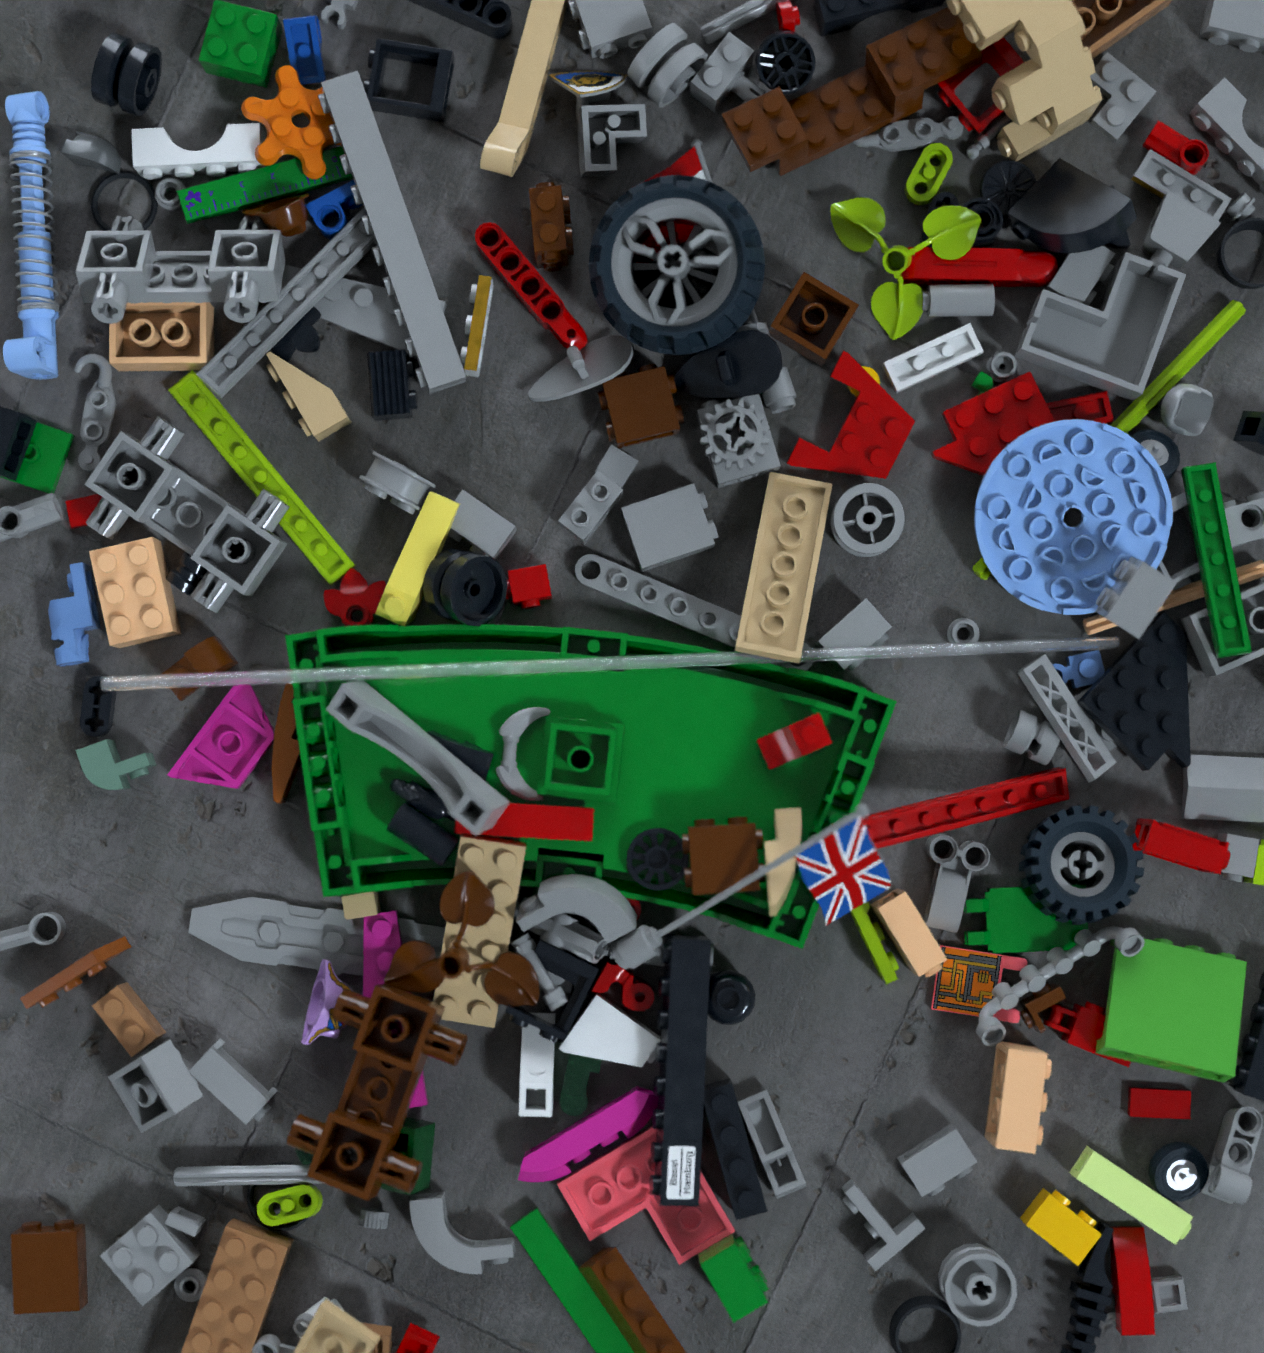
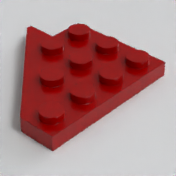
(991, 422)

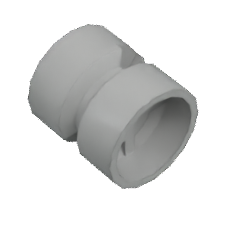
(1031, 737)

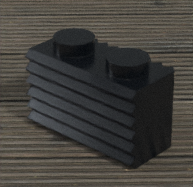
(390, 385)

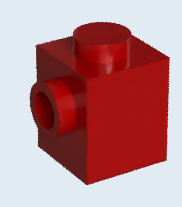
(529, 586)

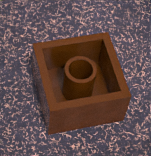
(813, 319)

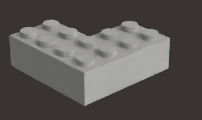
(1110, 344)

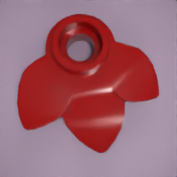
(353, 596)

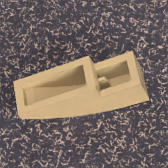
(787, 836)

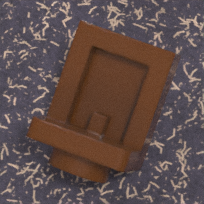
(1038, 1002)

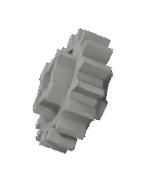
(749, 438)

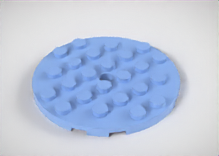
(1060, 468)

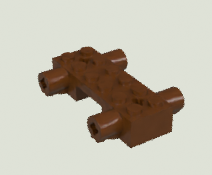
(377, 1091)

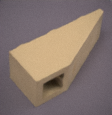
(317, 403)

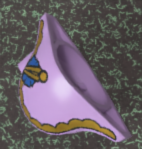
(322, 1003)

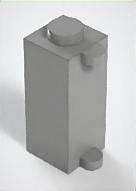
(232, 1084)

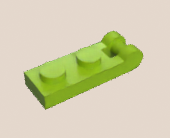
(872, 937)

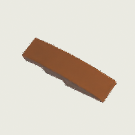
(286, 750)

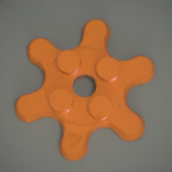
(282, 134)

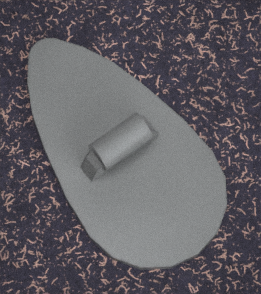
(584, 369)

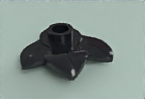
(300, 337)

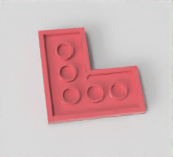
(618, 1188)

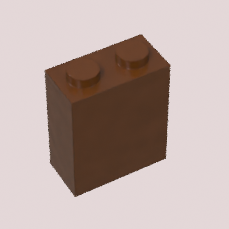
(49, 1267)

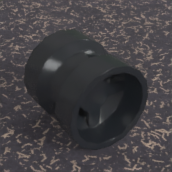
(186, 576)

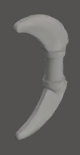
(508, 771)

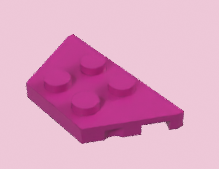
(228, 742)

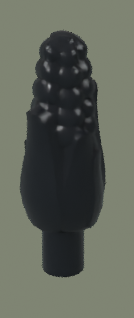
(421, 798)

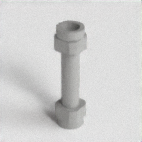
(553, 996)

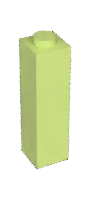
(1132, 1195)

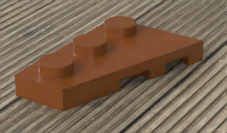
(71, 976)

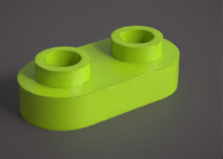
(927, 174)
(291, 1204)

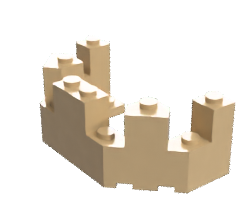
(1049, 90)

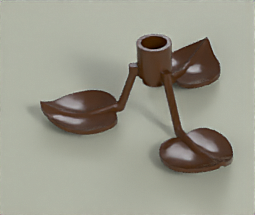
(471, 903)

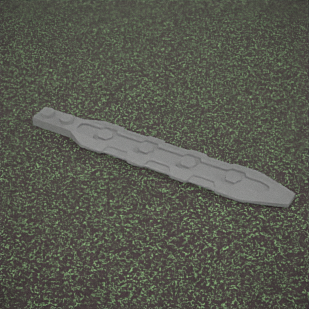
(300, 936)

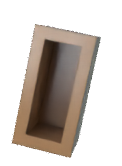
(129, 1019)

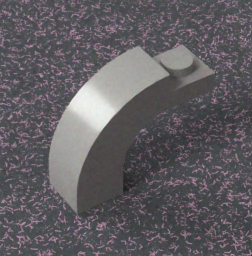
(581, 896)
(446, 1244)

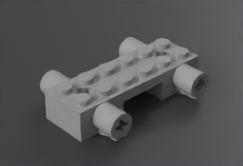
(125, 269)
(186, 513)

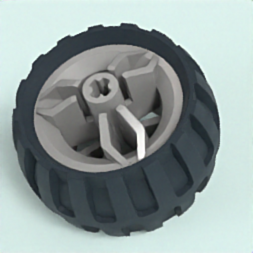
(715, 218)

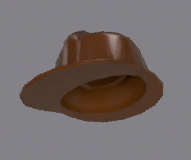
(282, 214)

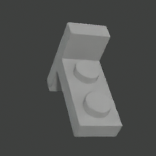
(892, 1238)

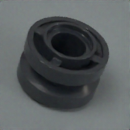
(990, 217)

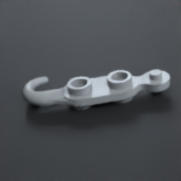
(911, 134)
(97, 412)

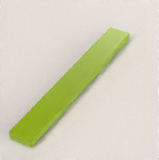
(260, 475)

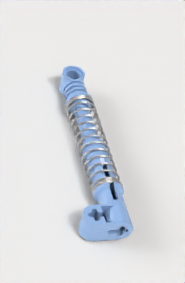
(36, 352)

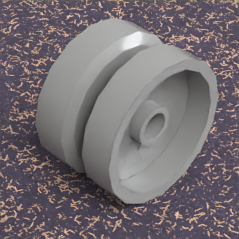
(667, 65)
(980, 1304)

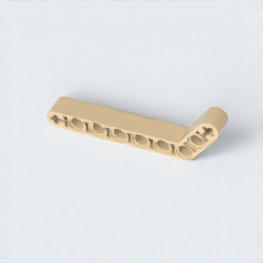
(513, 132)

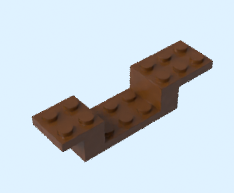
(857, 103)

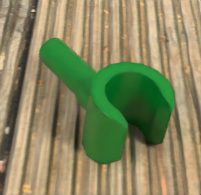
(982, 382)

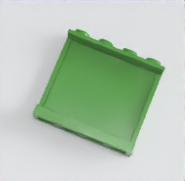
(1175, 1009)

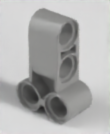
(950, 882)
(1228, 1178)

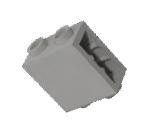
(611, 25)

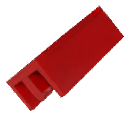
(1181, 846)

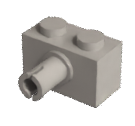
(725, 74)

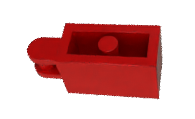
(1083, 1027)

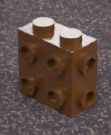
(550, 236)
(641, 406)
(722, 855)

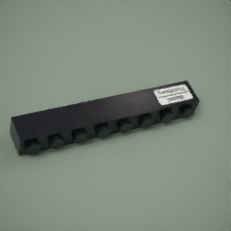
(681, 1070)

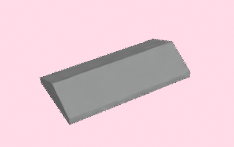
(1223, 788)

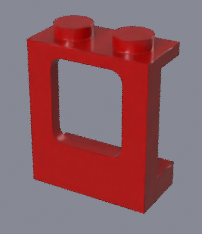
(1002, 59)

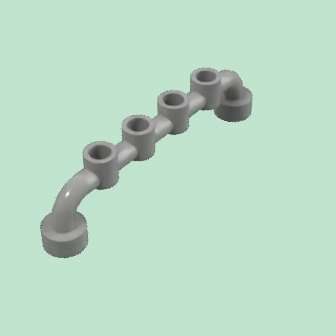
(991, 1030)

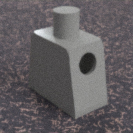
(1177, 232)

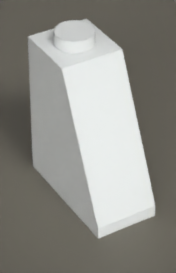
(610, 1035)

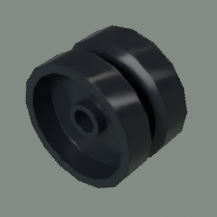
(126, 74)
(465, 587)

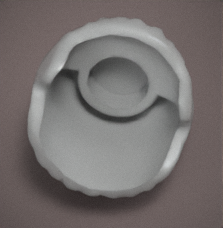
(1186, 409)

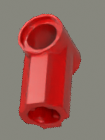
(1174, 145)

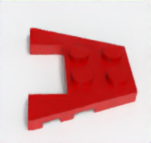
(869, 434)

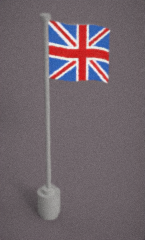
(835, 865)

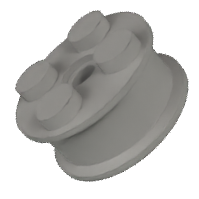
(398, 481)
(856, 535)

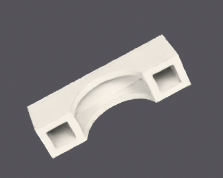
(157, 155)

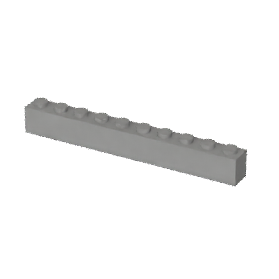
(393, 232)

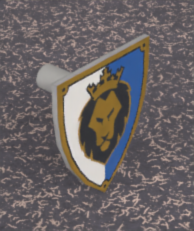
(589, 85)

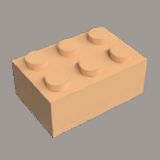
(163, 337)
(134, 592)
(1017, 1097)

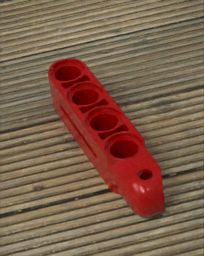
(982, 266)
(561, 326)

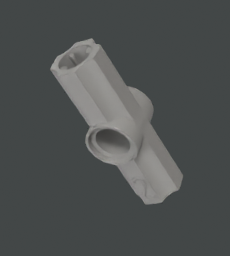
(31, 516)
(569, 935)

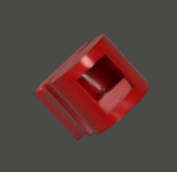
(635, 994)

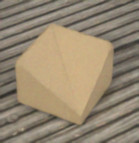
(361, 904)

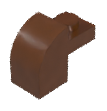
(205, 657)

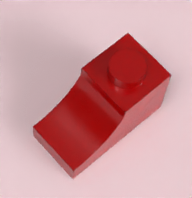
(794, 741)

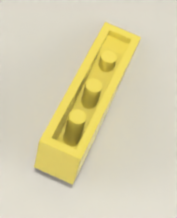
(424, 544)

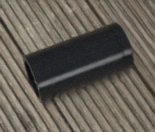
(422, 834)

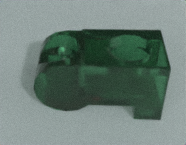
(574, 1093)

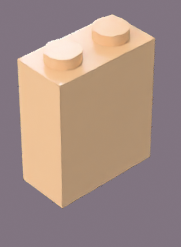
(909, 933)

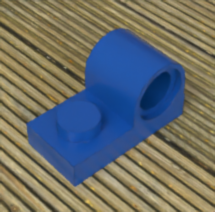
(304, 48)
(332, 205)

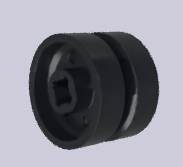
(793, 76)

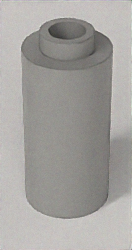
(959, 300)

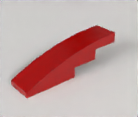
(540, 822)

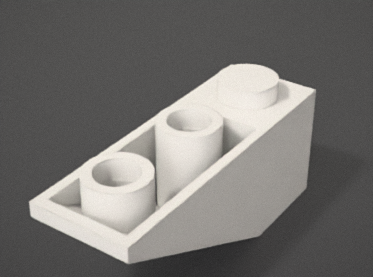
(536, 1071)

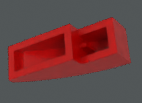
(1131, 1281)

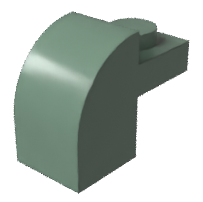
(106, 770)

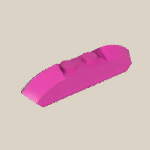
(551, 1157)

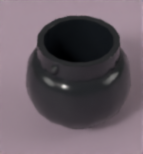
(730, 997)

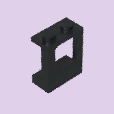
(569, 967)

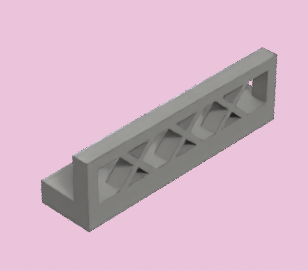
(1066, 717)

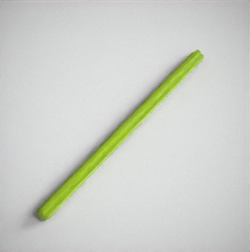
(1166, 380)

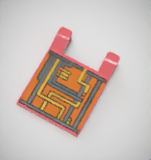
(968, 981)

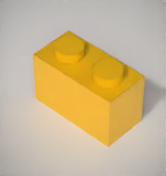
(1060, 1226)

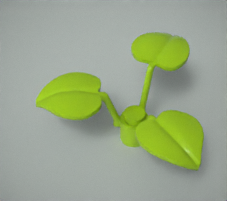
(949, 231)

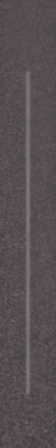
(599, 663)

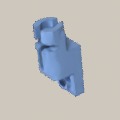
(73, 616)

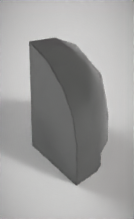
(92, 152)

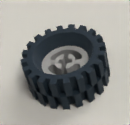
(1111, 863)

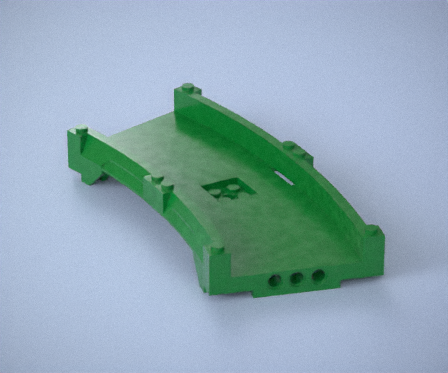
(658, 743)

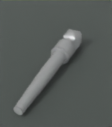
(984, 140)

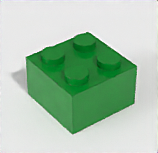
(240, 43)
(733, 1277)

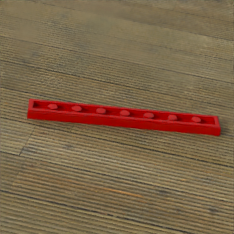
(967, 807)

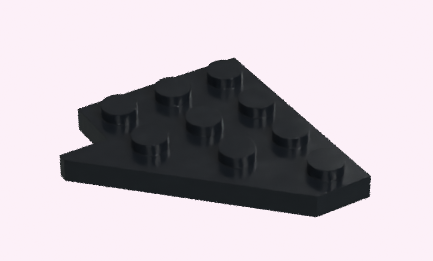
(1145, 696)

